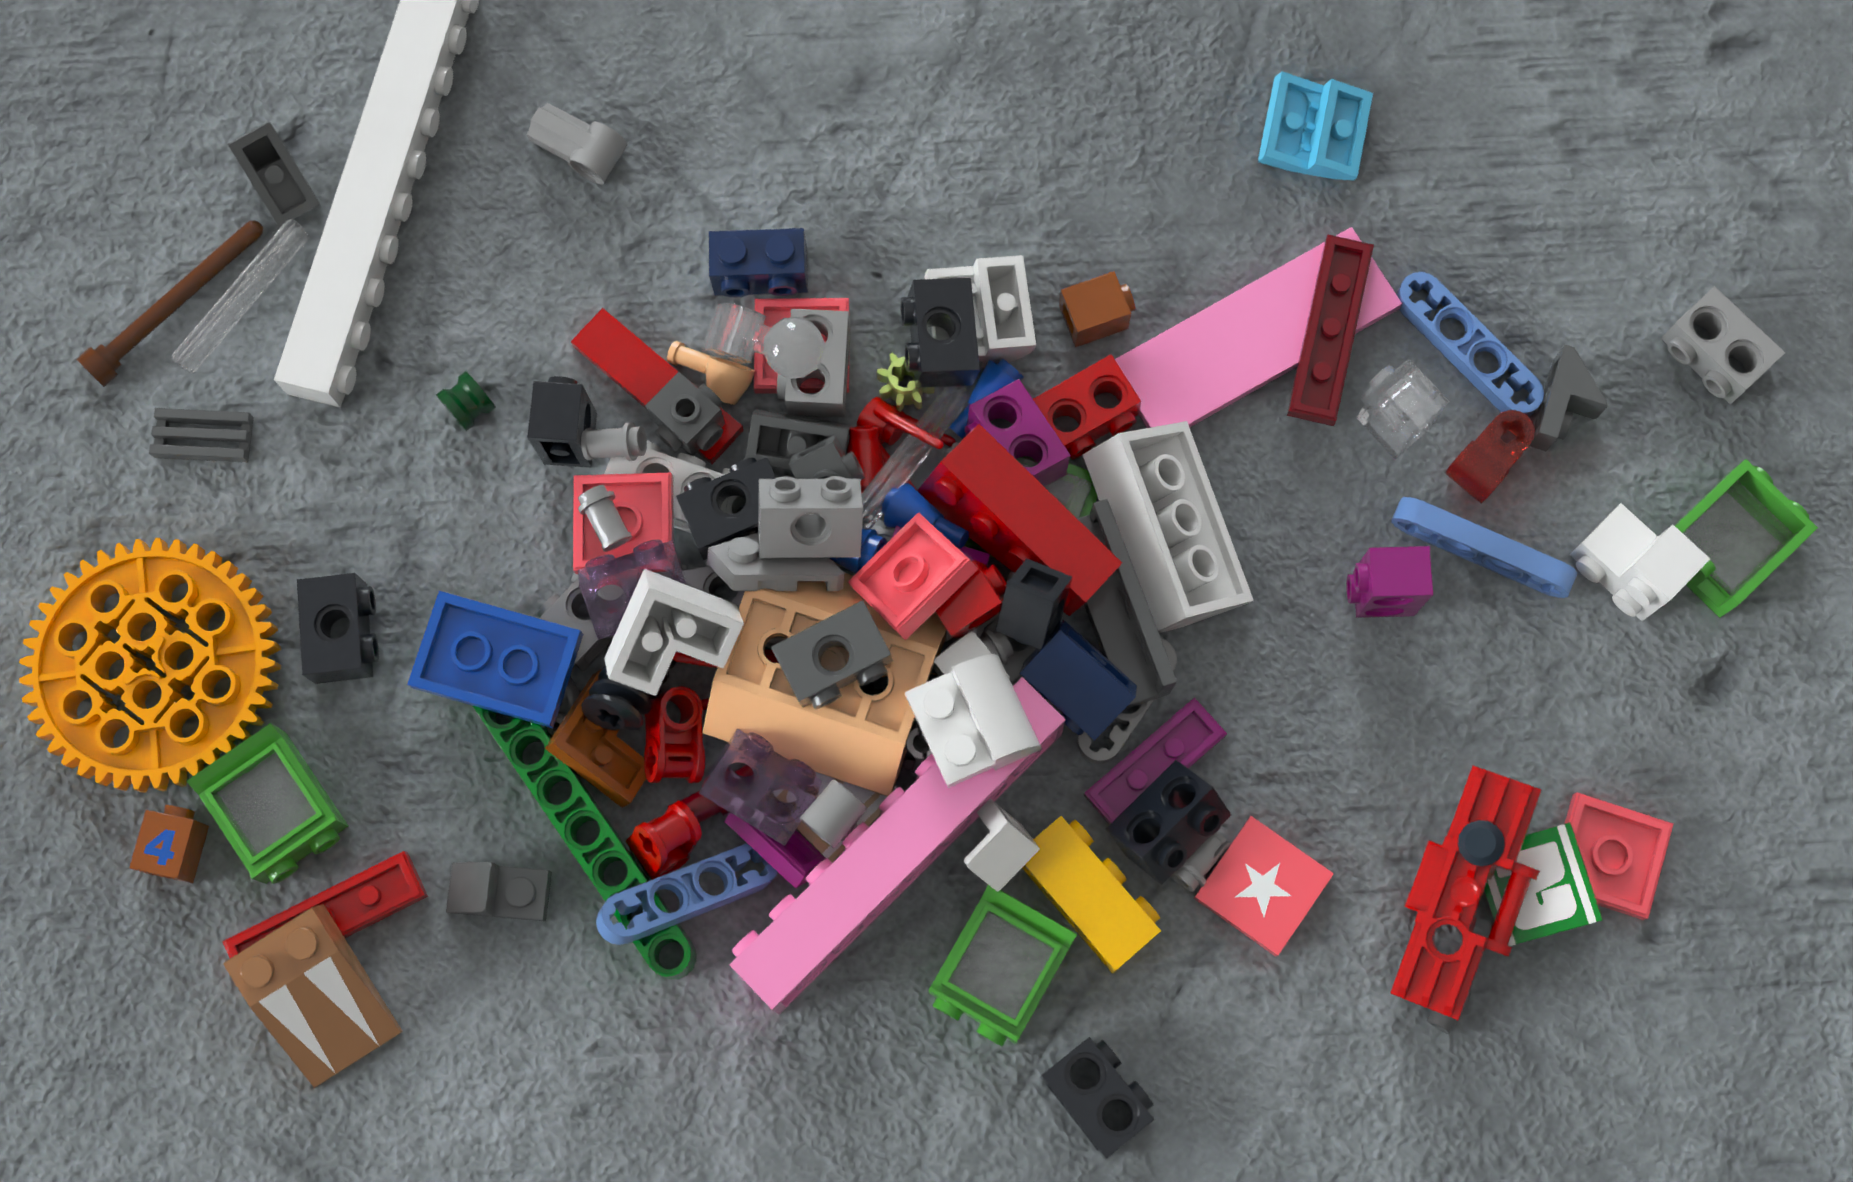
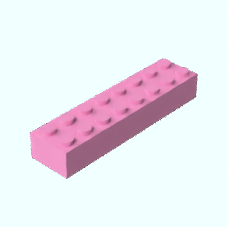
(876, 868)

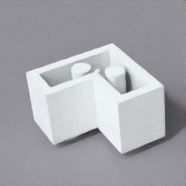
(1636, 563)
(668, 619)

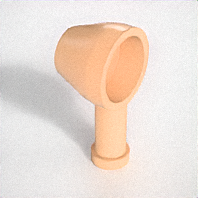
(723, 376)

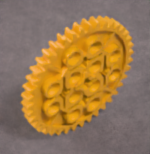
(157, 746)

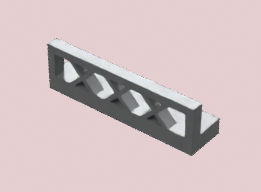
(1124, 618)

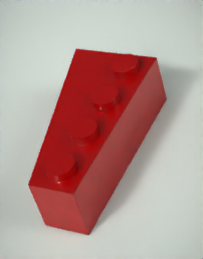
(1016, 515)

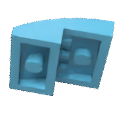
(1315, 127)

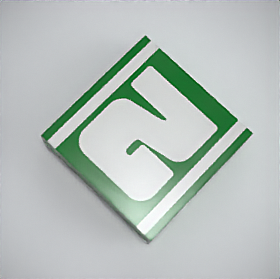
(1559, 896)

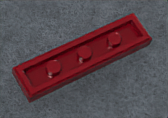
(1330, 330)

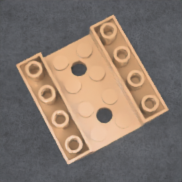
(854, 737)

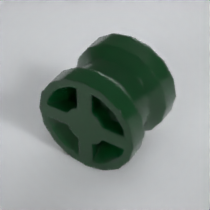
(466, 401)

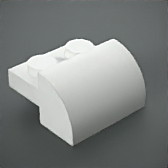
(1000, 307)
(972, 719)

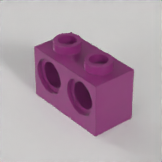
(1029, 431)
(1391, 582)

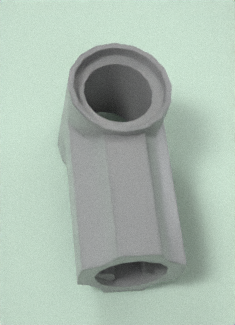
(588, 148)
(834, 813)

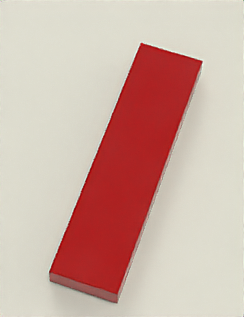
(638, 369)
(351, 903)

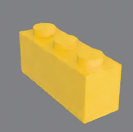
(1091, 894)

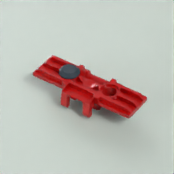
(1450, 884)

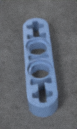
(1476, 339)
(1484, 547)
(688, 890)

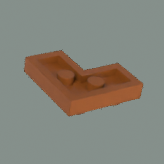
(598, 753)

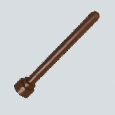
(105, 360)

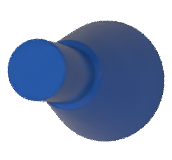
(992, 379)
(905, 502)

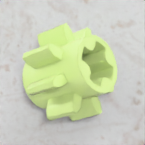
(901, 395)

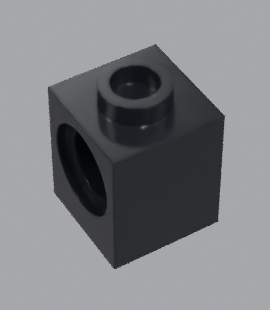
(1033, 603)

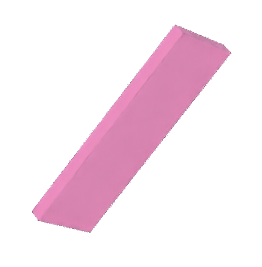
(1238, 342)

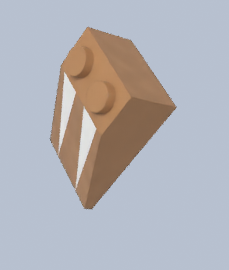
(313, 995)

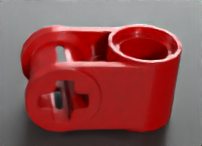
(673, 747)
(665, 841)

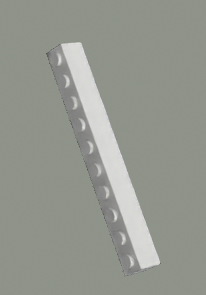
(372, 200)

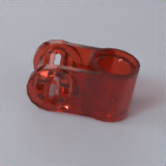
(1488, 458)

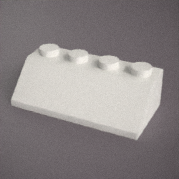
(1169, 523)

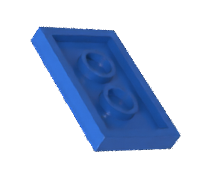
(495, 659)

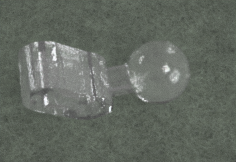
(790, 345)

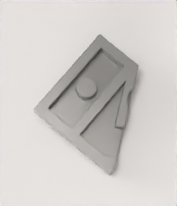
(743, 569)

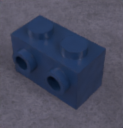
(758, 262)
(1078, 681)

